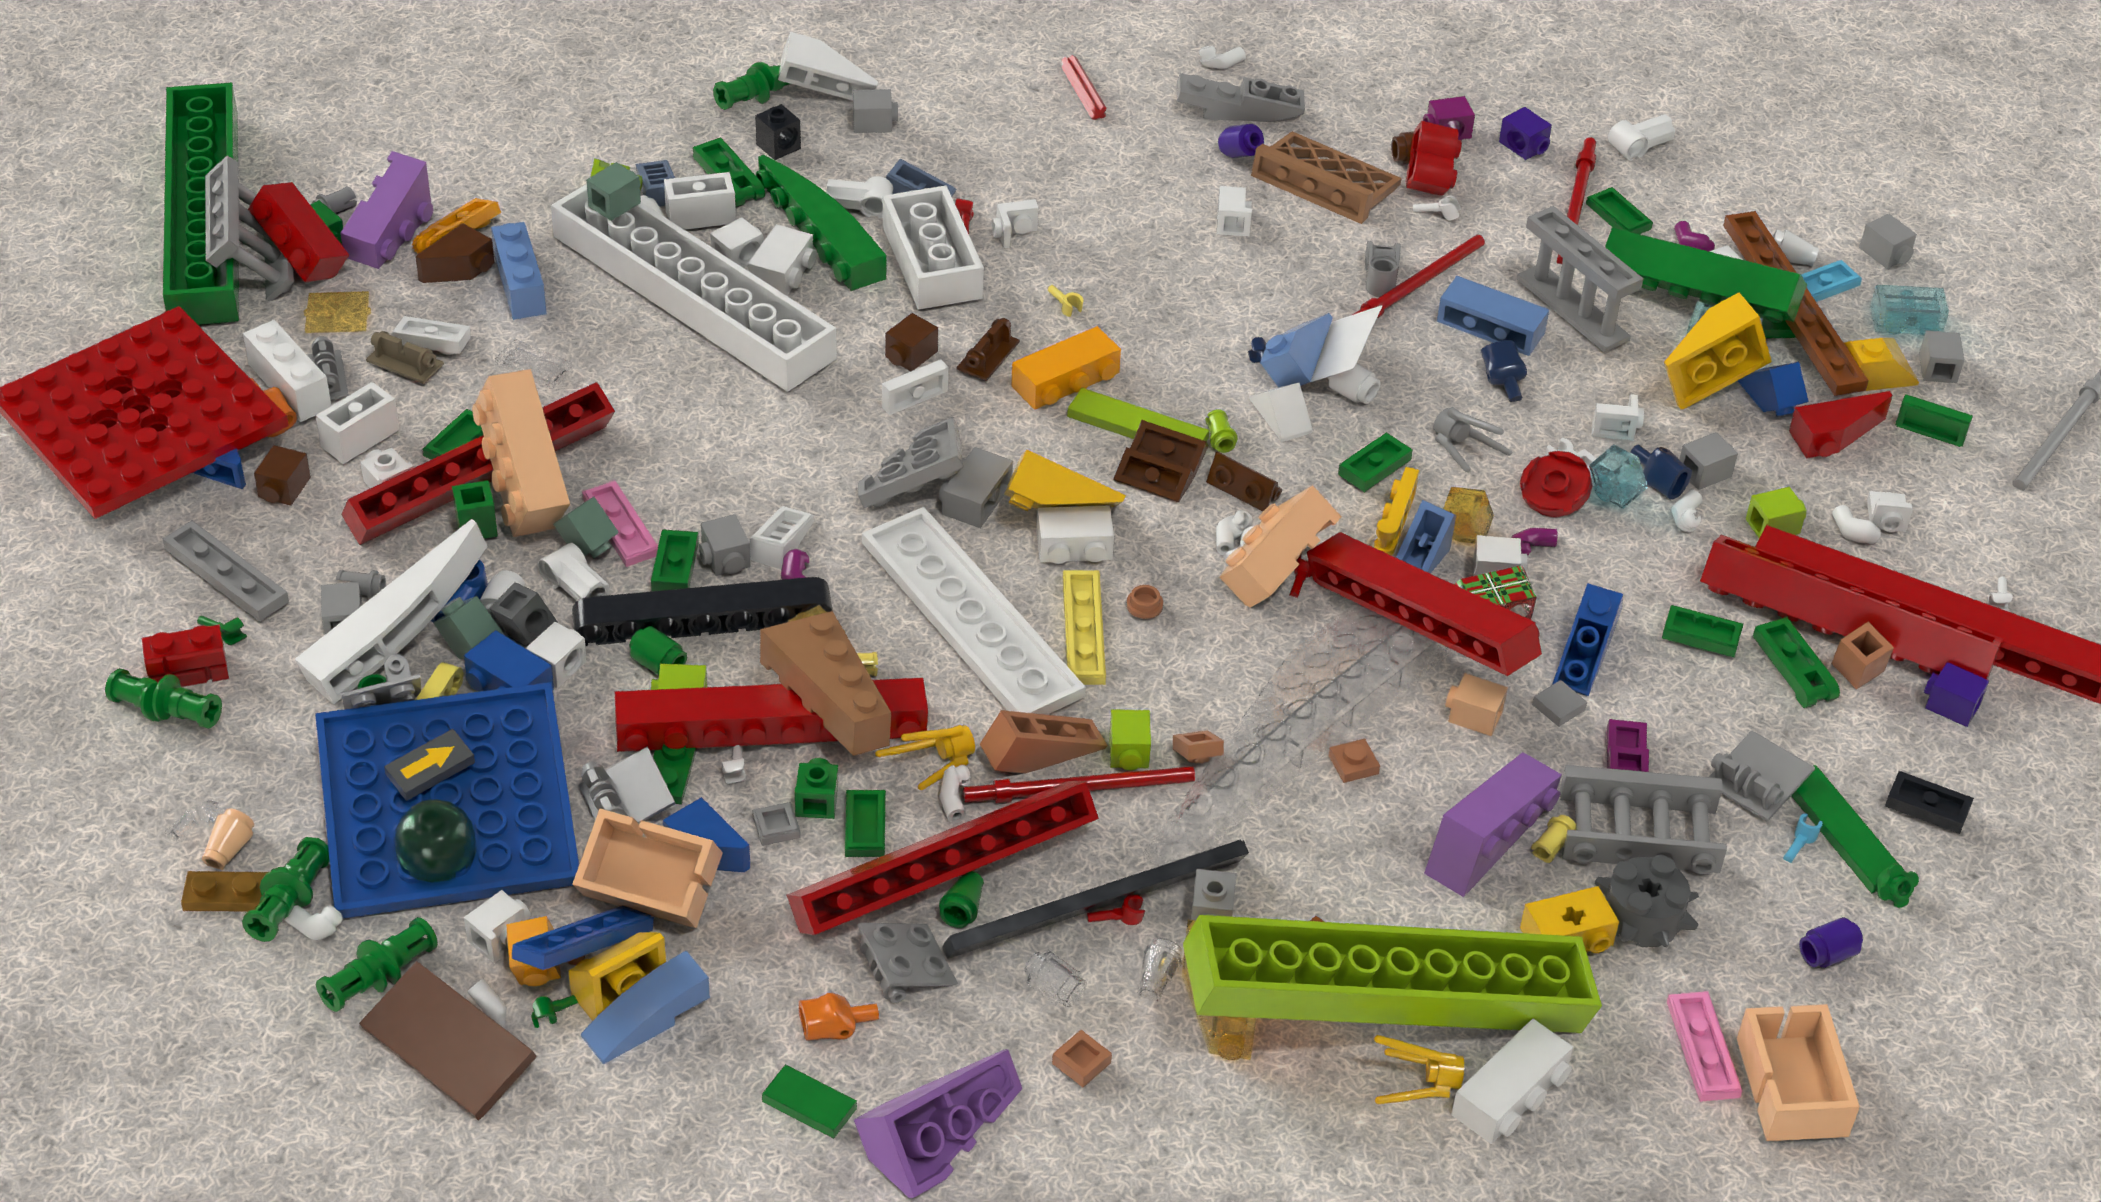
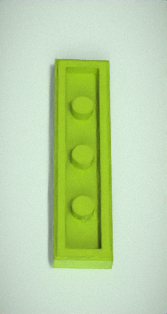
(1124, 417)

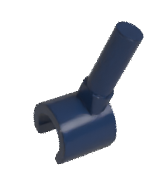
(1258, 347)

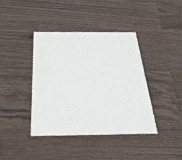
(1345, 343)

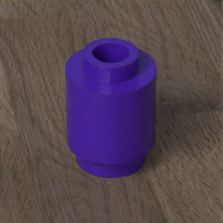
(1240, 140)
(1831, 943)

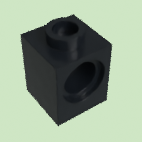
(778, 132)

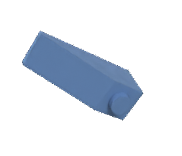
(1294, 354)

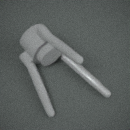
(1455, 426)

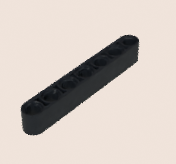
(698, 609)

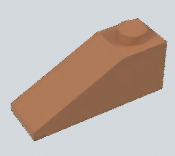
(1035, 741)

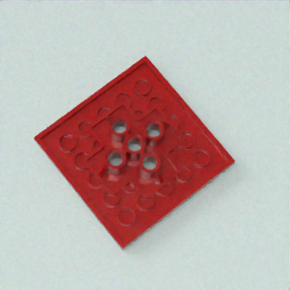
(138, 411)

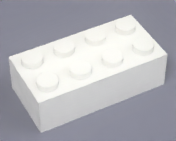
(932, 247)

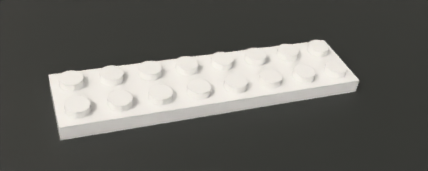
(973, 614)

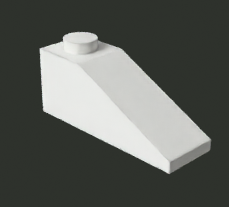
(821, 68)

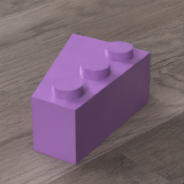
(391, 213)

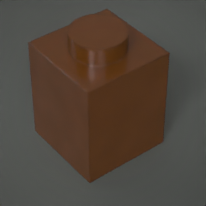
(911, 342)
(282, 475)

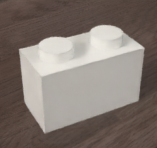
(700, 200)
(783, 258)
(357, 422)
(1075, 534)

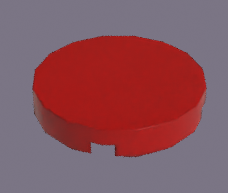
(1556, 484)

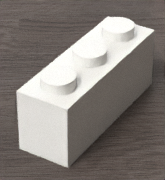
(287, 367)
(1513, 1082)

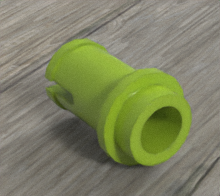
(1222, 435)

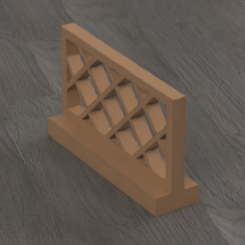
(1310, 181)

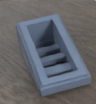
(908, 178)
(653, 179)

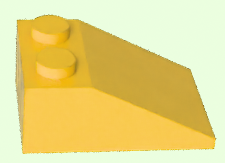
(1717, 351)
(1044, 484)

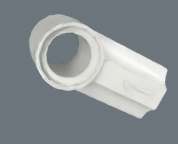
(1637, 138)
(861, 195)
(570, 571)

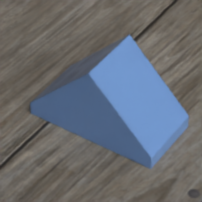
(1428, 537)

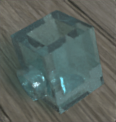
(1618, 476)

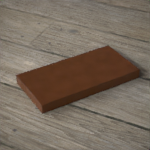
(448, 1040)

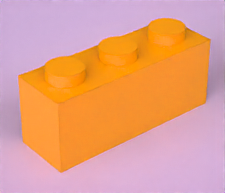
(1066, 367)

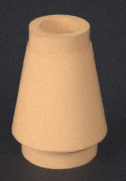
(227, 838)

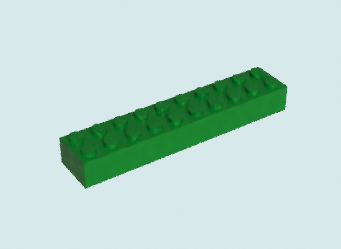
(197, 138)

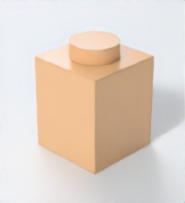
(1476, 704)

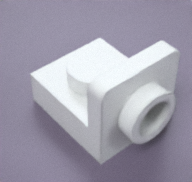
(1014, 218)
(1618, 420)
(1889, 511)

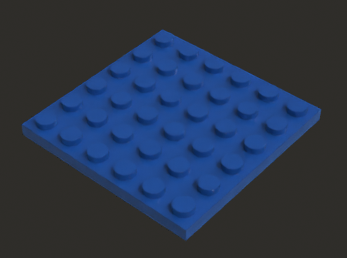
(510, 794)

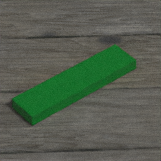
(1843, 828)

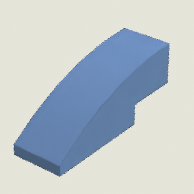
(647, 1007)

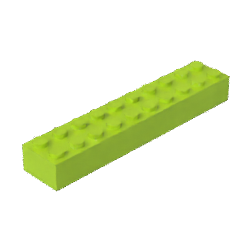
(1388, 974)

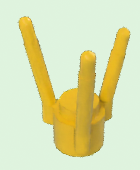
(951, 743)
(1442, 1069)

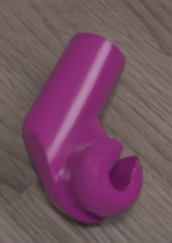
(794, 564)

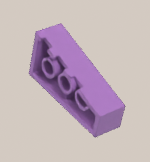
(1490, 822)

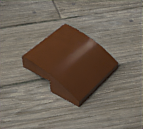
(1161, 461)

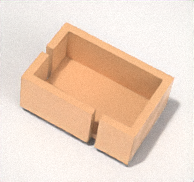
(648, 874)
(1797, 1077)

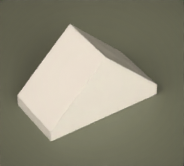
(1284, 411)

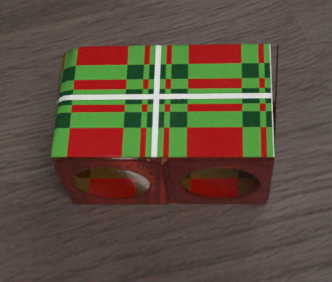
(1503, 587)

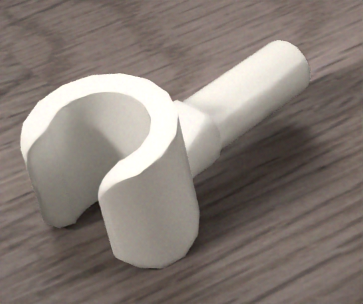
(1448, 206)
(2001, 598)
(734, 769)

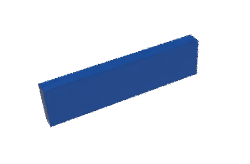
(581, 937)

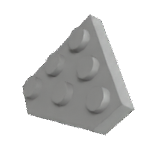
(931, 456)

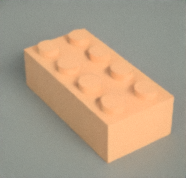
(520, 453)

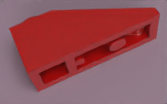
(1835, 424)

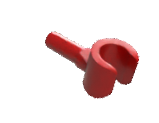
(965, 210)
(1302, 572)
(1127, 914)

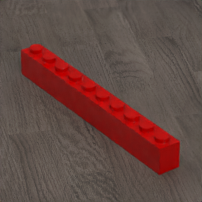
(2027, 645)

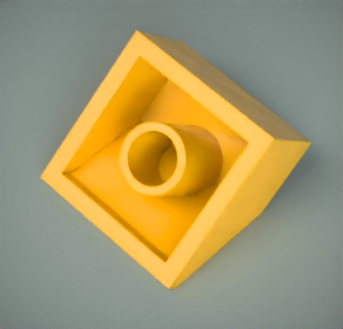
(609, 974)

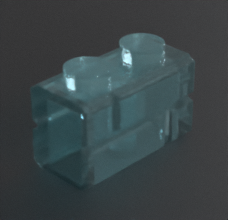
(1908, 309)

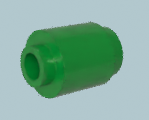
(654, 648)

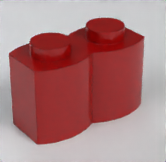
(1433, 158)

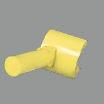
(1067, 301)

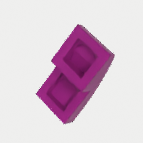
(1627, 745)

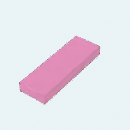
(633, 540)
(1704, 1046)

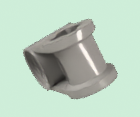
(1381, 267)

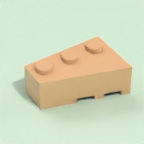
(1276, 544)

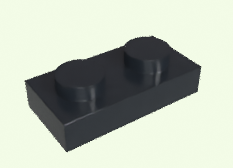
(1929, 802)

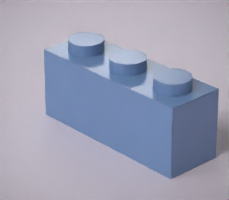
(518, 270)
(1492, 314)

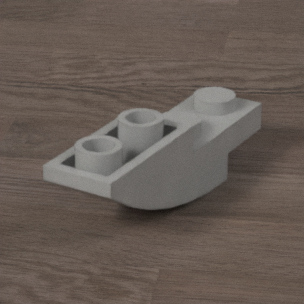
(1249, 102)

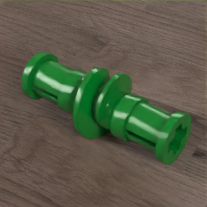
(756, 84)
(163, 699)
(286, 888)
(376, 964)

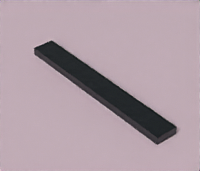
(1093, 899)

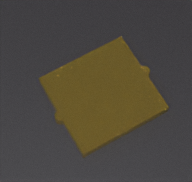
(337, 312)

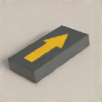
(429, 764)

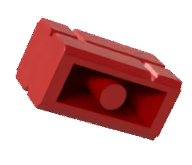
(189, 654)

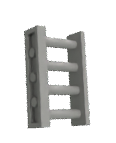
(225, 231)
(1593, 261)
(1646, 790)

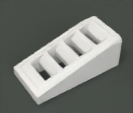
(770, 546)

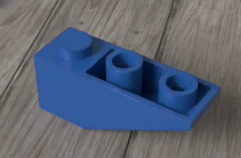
(1589, 638)

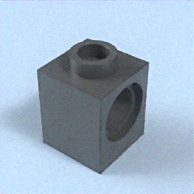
(522, 613)

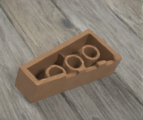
(830, 678)

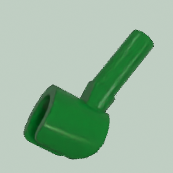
(230, 631)
(545, 1007)

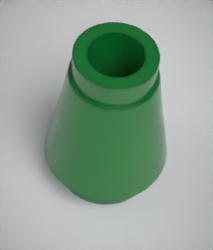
(962, 900)

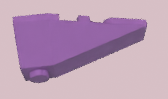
(926, 1128)

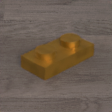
(221, 891)

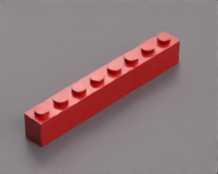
(431, 483)
(1425, 603)
(1845, 606)
(746, 716)
(941, 857)

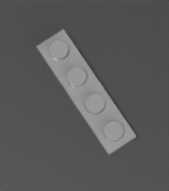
(226, 570)

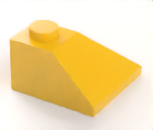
(1882, 363)

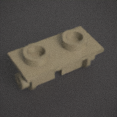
(404, 360)

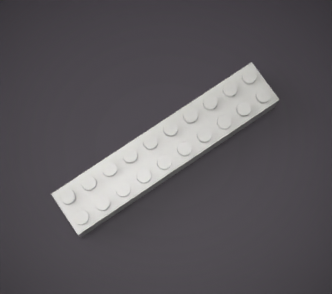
(700, 288)

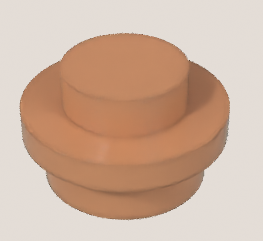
(1144, 602)

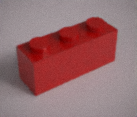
(298, 231)

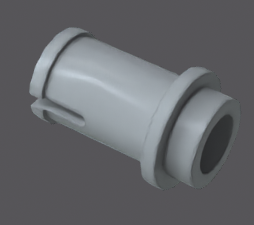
(338, 200)
(369, 583)

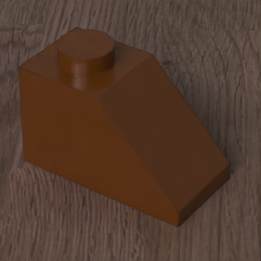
(456, 256)

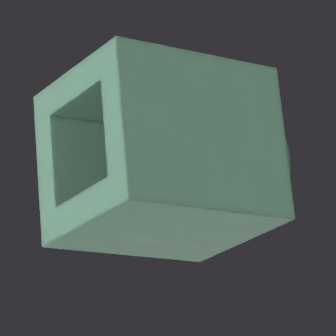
(613, 191)
(587, 528)
(465, 624)

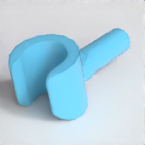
(1804, 835)

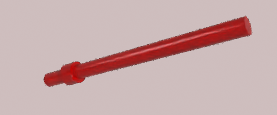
(1585, 164)
(1424, 275)
(1003, 790)

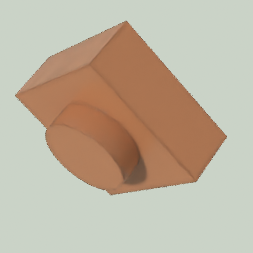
(1198, 746)
(1354, 760)
(1081, 1058)

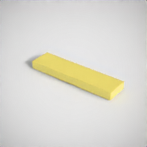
(1084, 626)

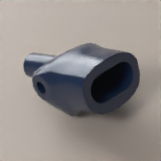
(1504, 367)
(1663, 471)

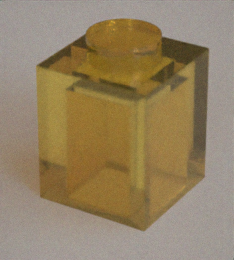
(1471, 511)

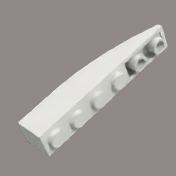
(391, 617)

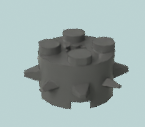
(1649, 900)

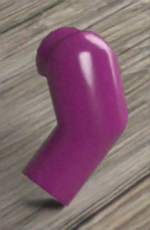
(1688, 238)
(1536, 537)

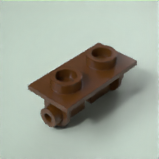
(989, 351)
(1242, 482)

